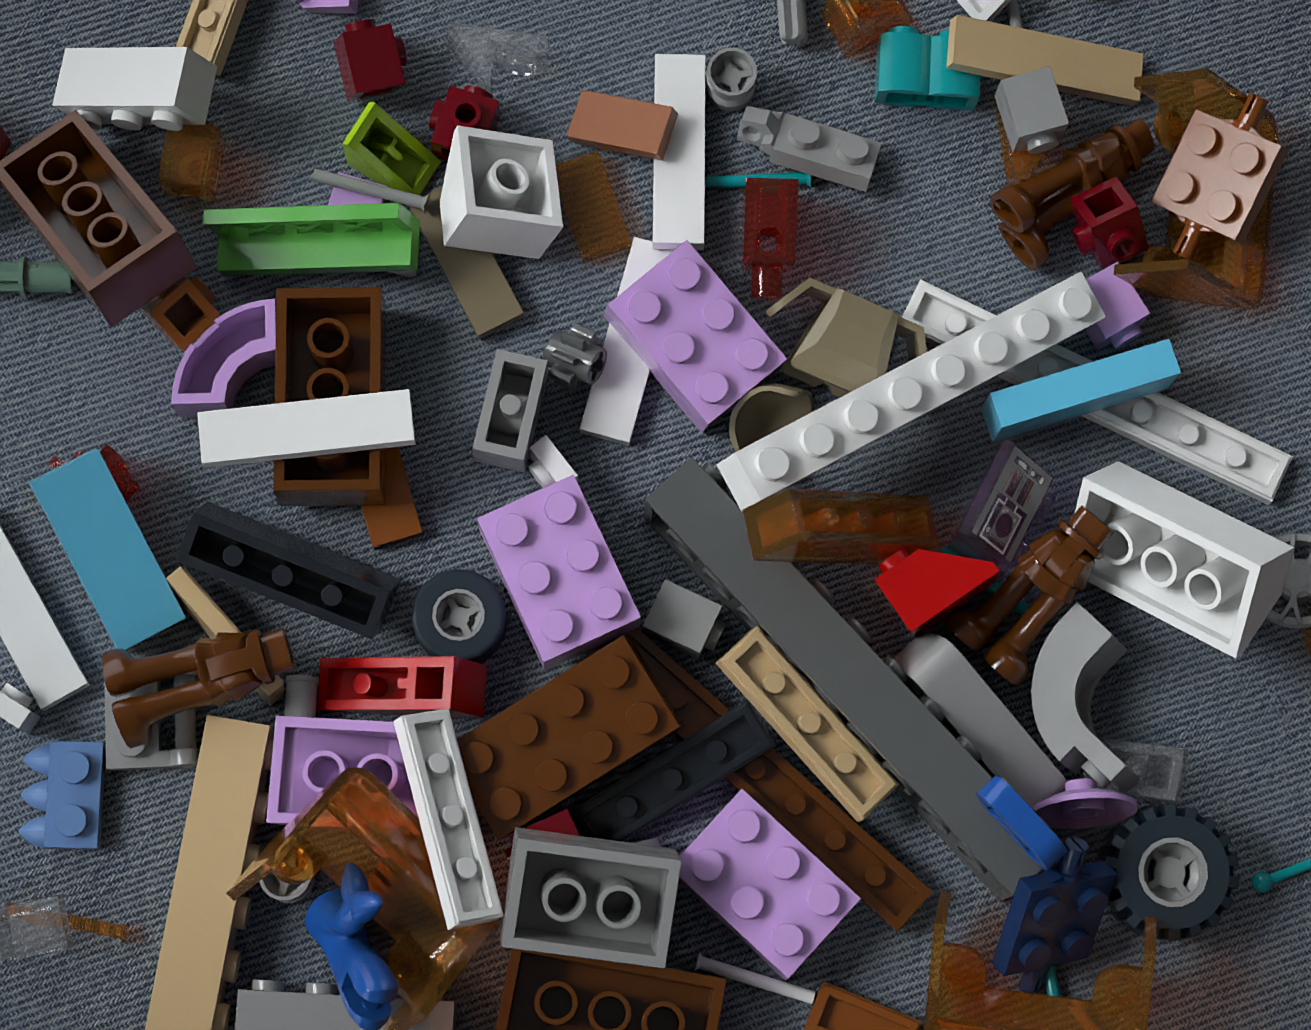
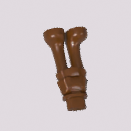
(1084, 167)
(1055, 564)
(226, 666)

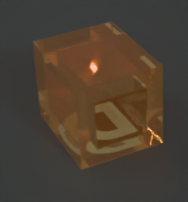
(192, 161)

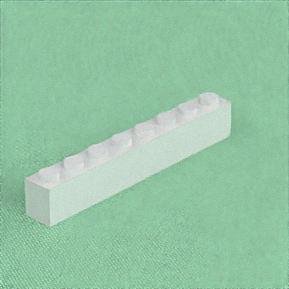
(909, 391)

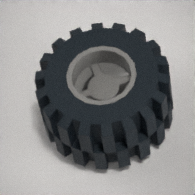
(1171, 870)

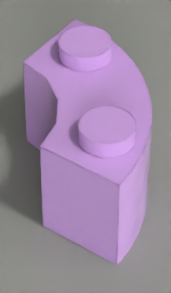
(224, 358)

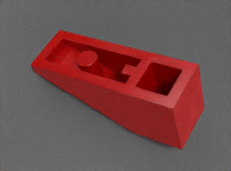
(402, 685)

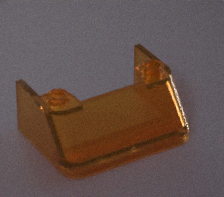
(1221, 268)
(368, 825)
(962, 1002)

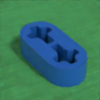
(1021, 822)

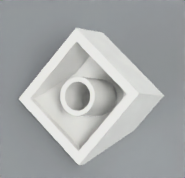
(500, 193)

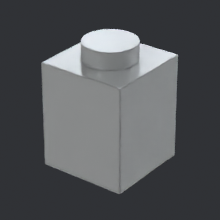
(1032, 111)
(684, 620)

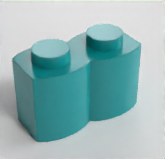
(915, 74)

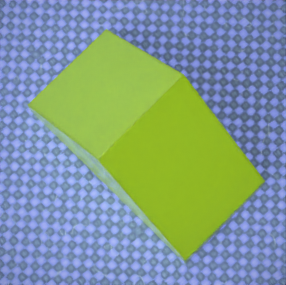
(388, 152)

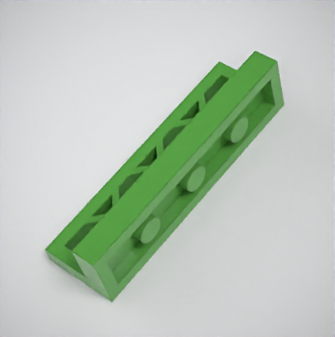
(315, 239)

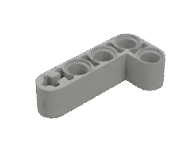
(975, 712)

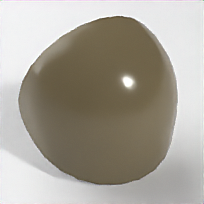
(766, 411)

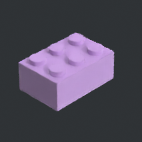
(694, 336)
(559, 572)
(764, 884)

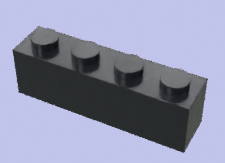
(288, 569)

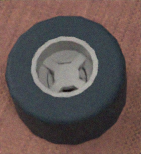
(452, 601)

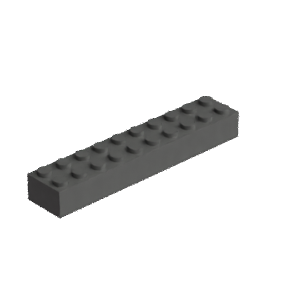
(833, 655)

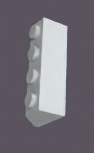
(1184, 558)

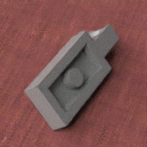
(811, 146)

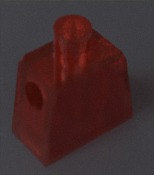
(768, 210)

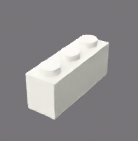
(136, 86)

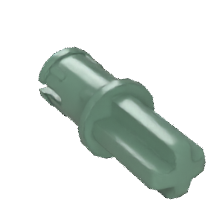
(34, 277)

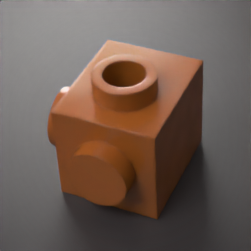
(182, 311)

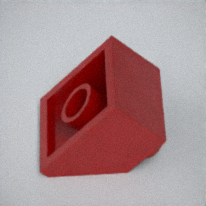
(932, 585)

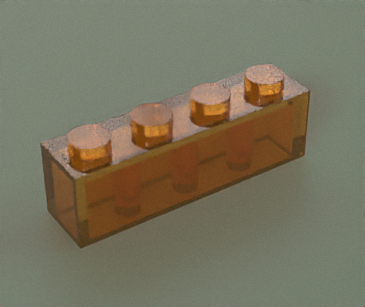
(838, 526)

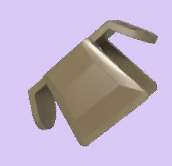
(846, 339)

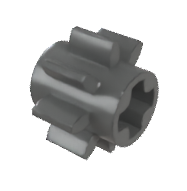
(575, 357)

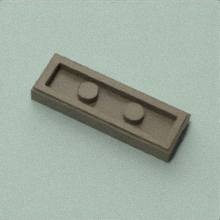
(472, 276)

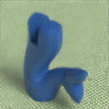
(339, 927)

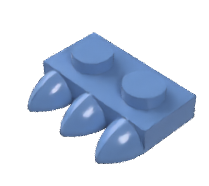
(69, 796)

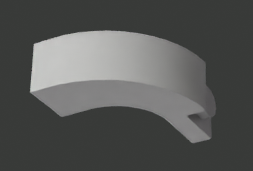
(1062, 691)

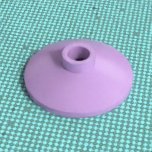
(1085, 806)

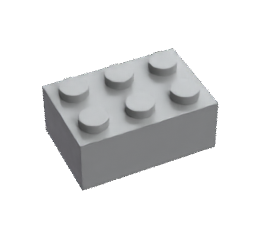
(590, 897)

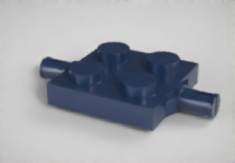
(1054, 917)

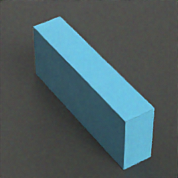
(1080, 390)
(107, 549)

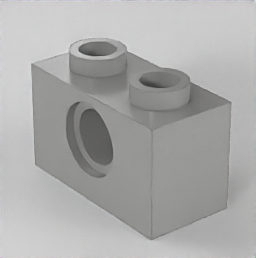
(510, 410)

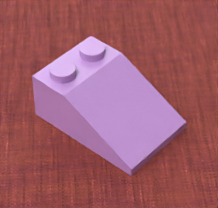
(317, 750)

